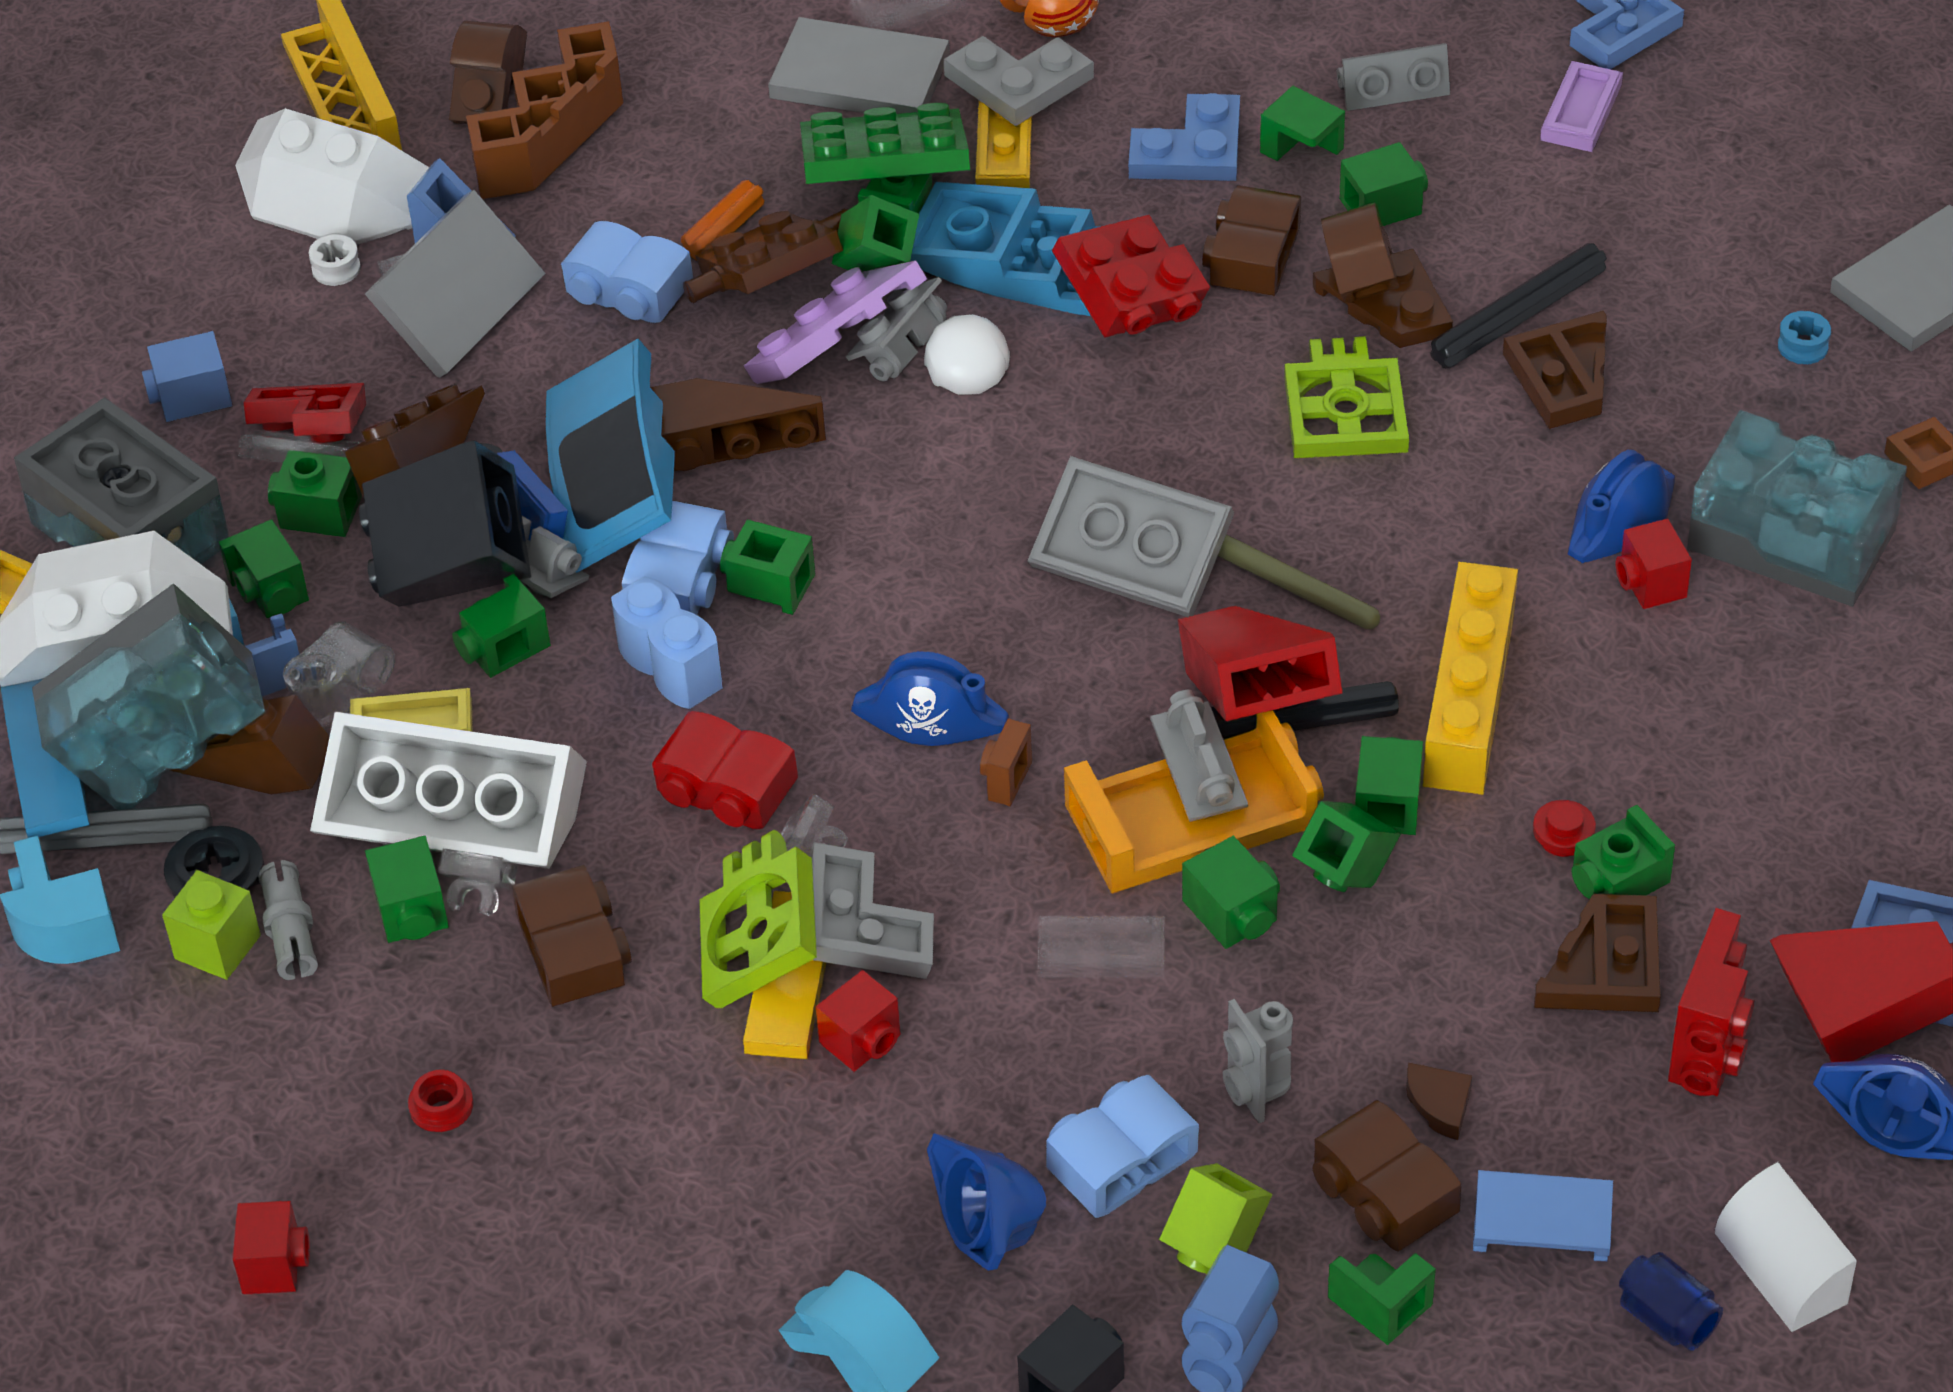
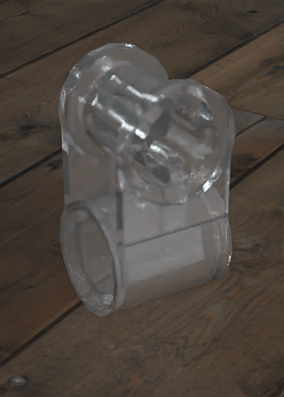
(337, 669)

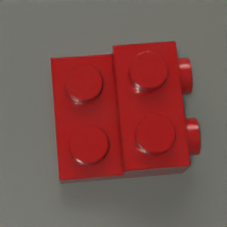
(1131, 276)
(1713, 1012)

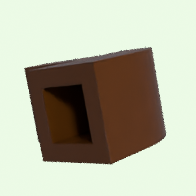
(484, 65)
(1359, 253)

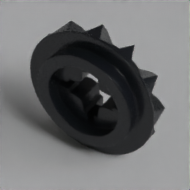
(233, 848)

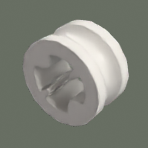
(335, 247)

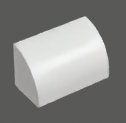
(1786, 1248)

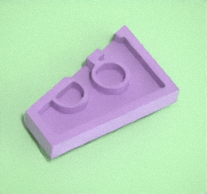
(853, 299)

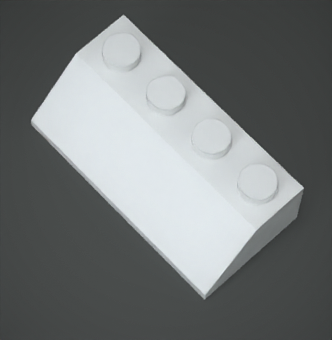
(453, 785)

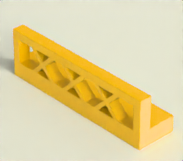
(350, 62)

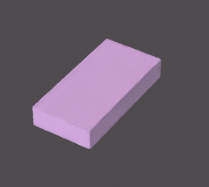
(1581, 106)

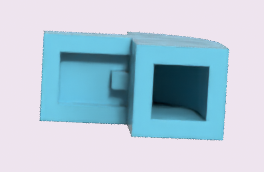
(60, 917)
(863, 1334)

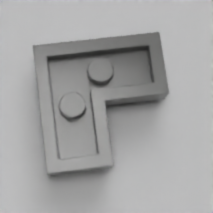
(1020, 86)
(854, 928)

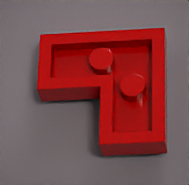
(311, 410)

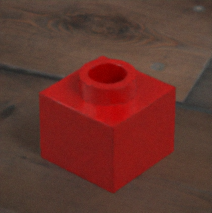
(1654, 564)
(858, 1021)
(269, 1247)

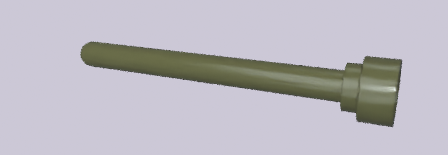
(1299, 583)

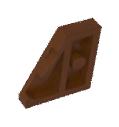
(1402, 314)
(1562, 367)
(1607, 959)

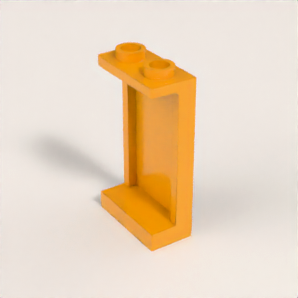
(1141, 827)

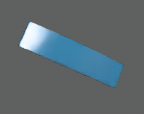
(48, 792)

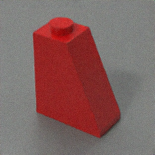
(1257, 661)
(1869, 983)

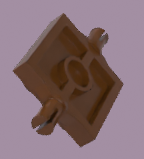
(764, 254)

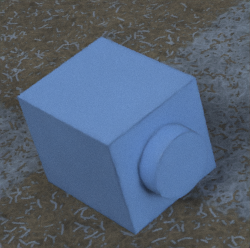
(187, 376)

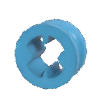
(1801, 350)

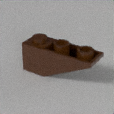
(731, 421)
(417, 434)
(269, 755)

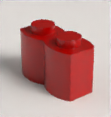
(725, 770)

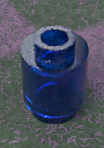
(1669, 1300)

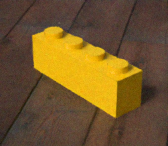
(1470, 678)

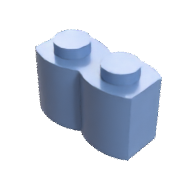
(1230, 1322)

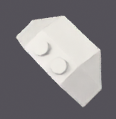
(326, 178)
(88, 590)

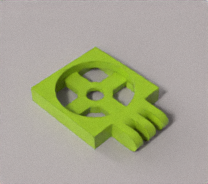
(1342, 371)
(790, 928)

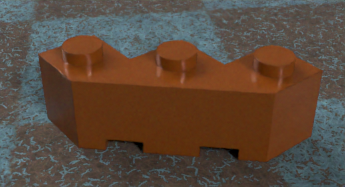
(553, 113)

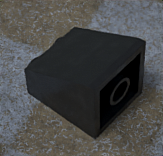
(444, 526)

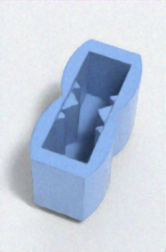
(627, 271)
(683, 554)
(667, 642)
(1121, 1144)

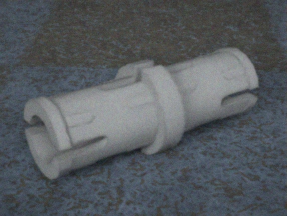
(287, 920)

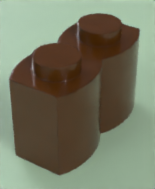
(1252, 239)
(570, 934)
(1386, 1175)

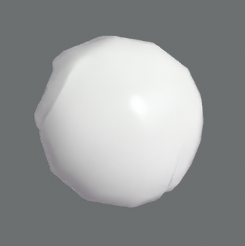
(966, 355)

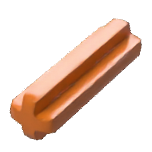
(724, 217)

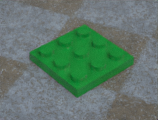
(883, 144)

